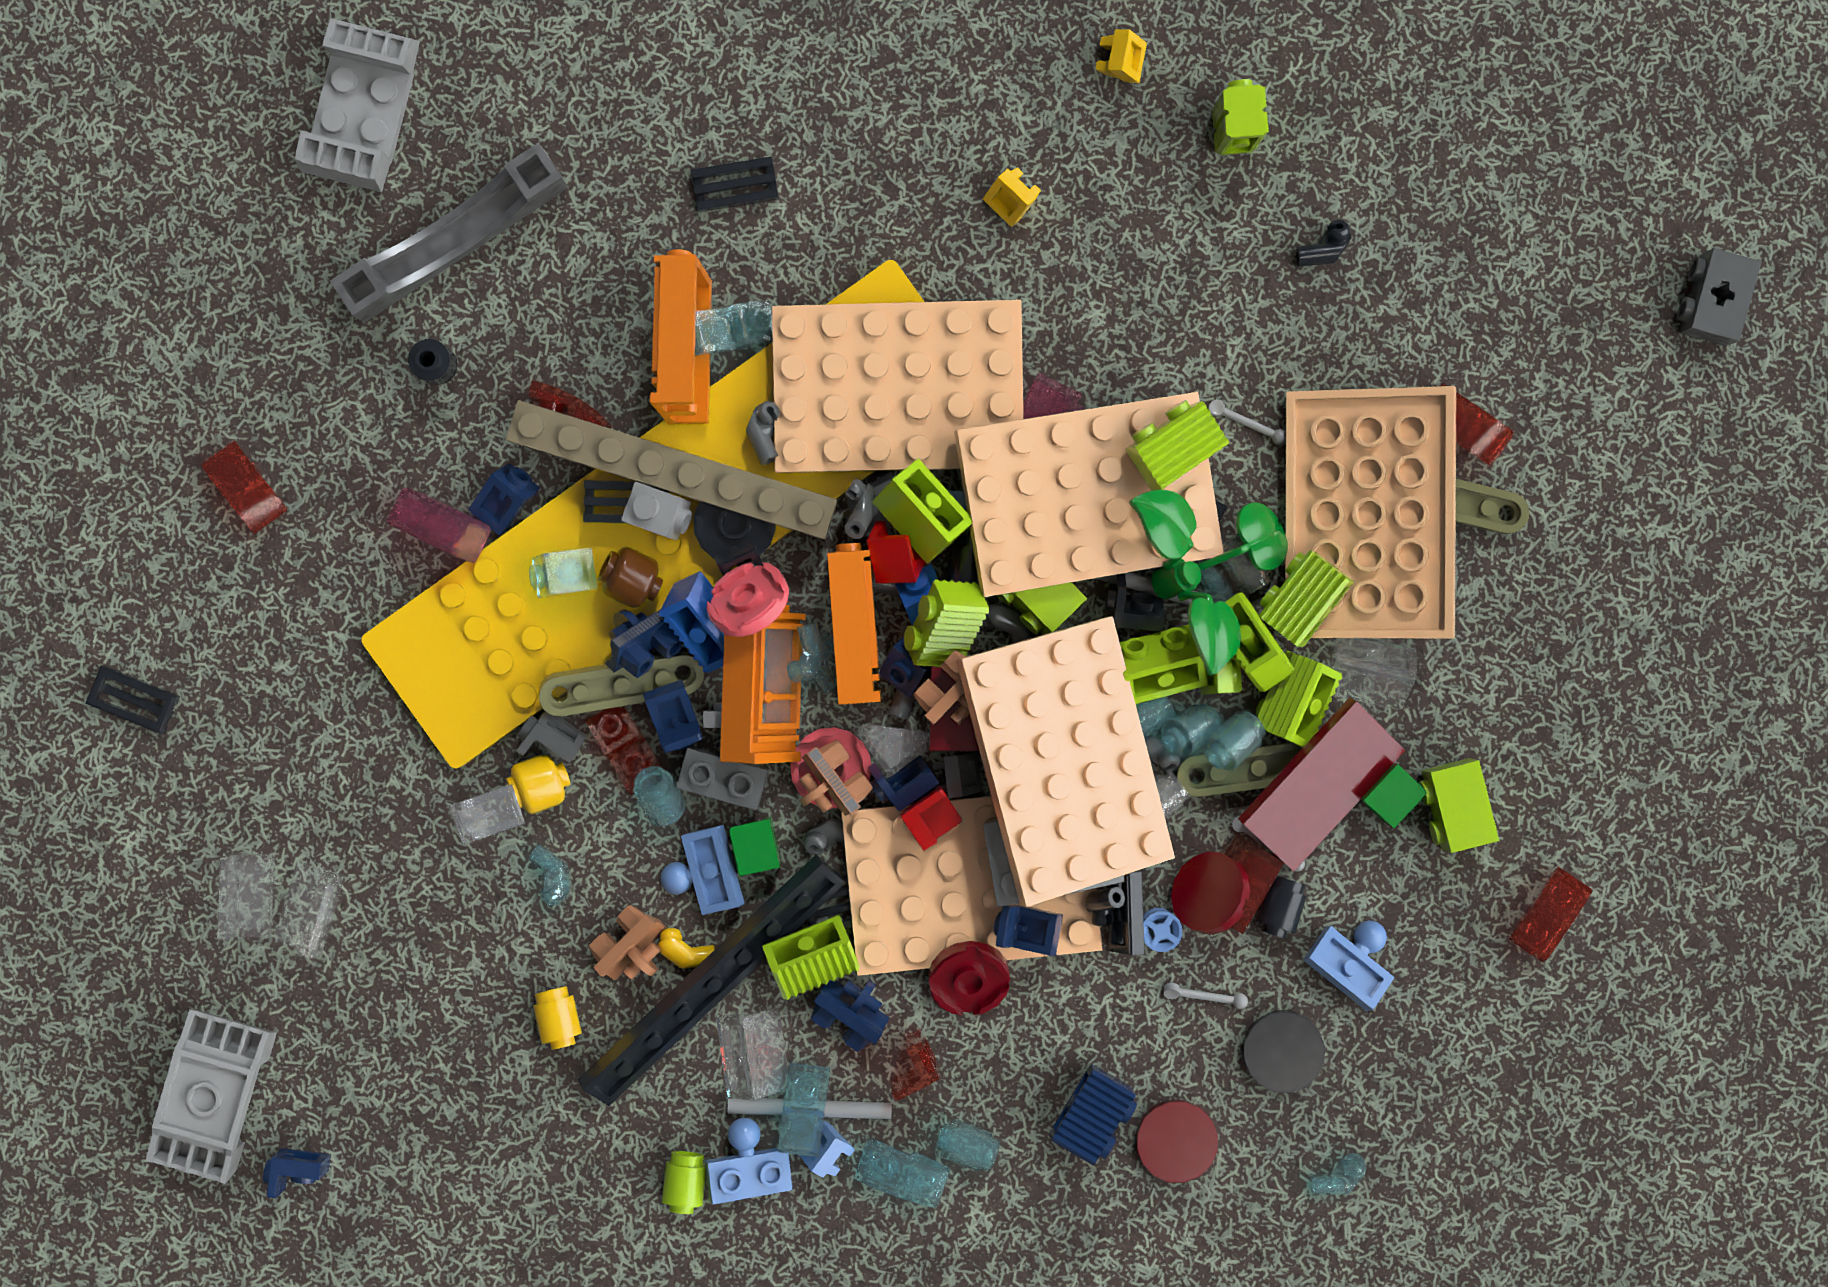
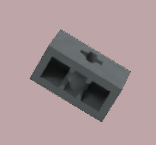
(1734, 283)
(724, 781)

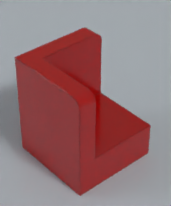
(893, 556)
(931, 818)

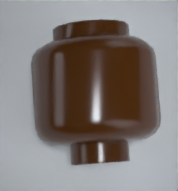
(630, 577)

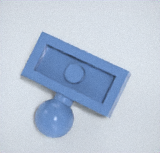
(709, 870)
(1349, 965)
(749, 1172)

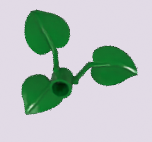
(1168, 525)

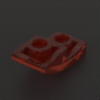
(556, 399)
(1479, 431)
(244, 487)
(623, 744)
(1550, 914)

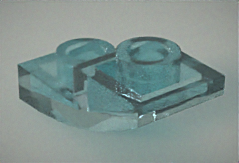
(733, 327)
(804, 1109)
(902, 1175)

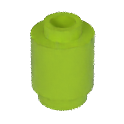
(684, 1182)

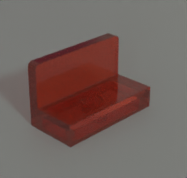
(925, 1070)

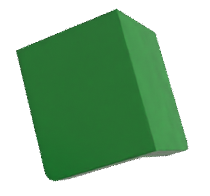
(1393, 796)
(755, 846)

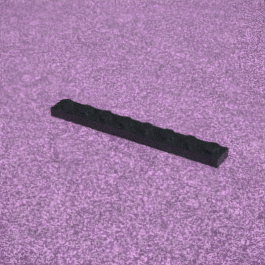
(710, 981)

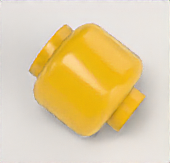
(538, 783)

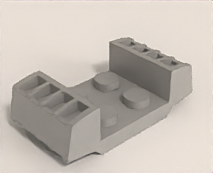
(359, 106)
(208, 1095)

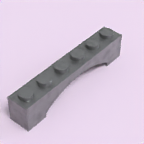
(396, 272)

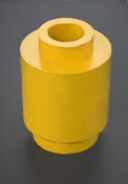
(556, 1017)

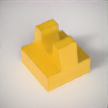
(1125, 56)
(1010, 196)

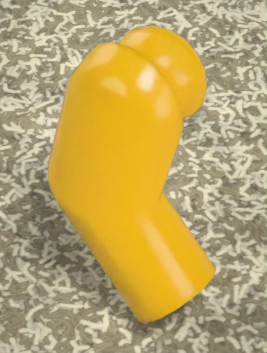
(679, 952)

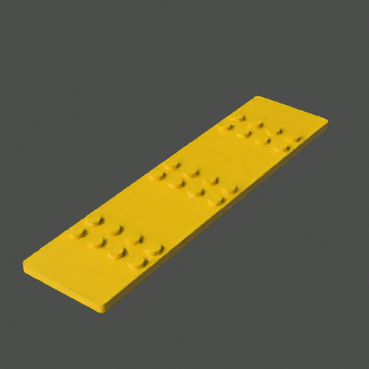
(481, 638)

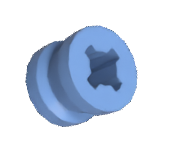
(1166, 934)

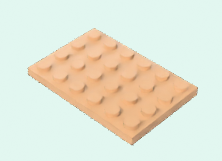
(891, 381)
(1057, 494)
(1377, 502)
(1065, 760)
(921, 901)

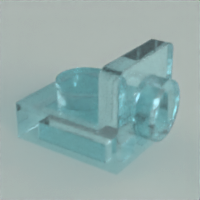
(563, 572)

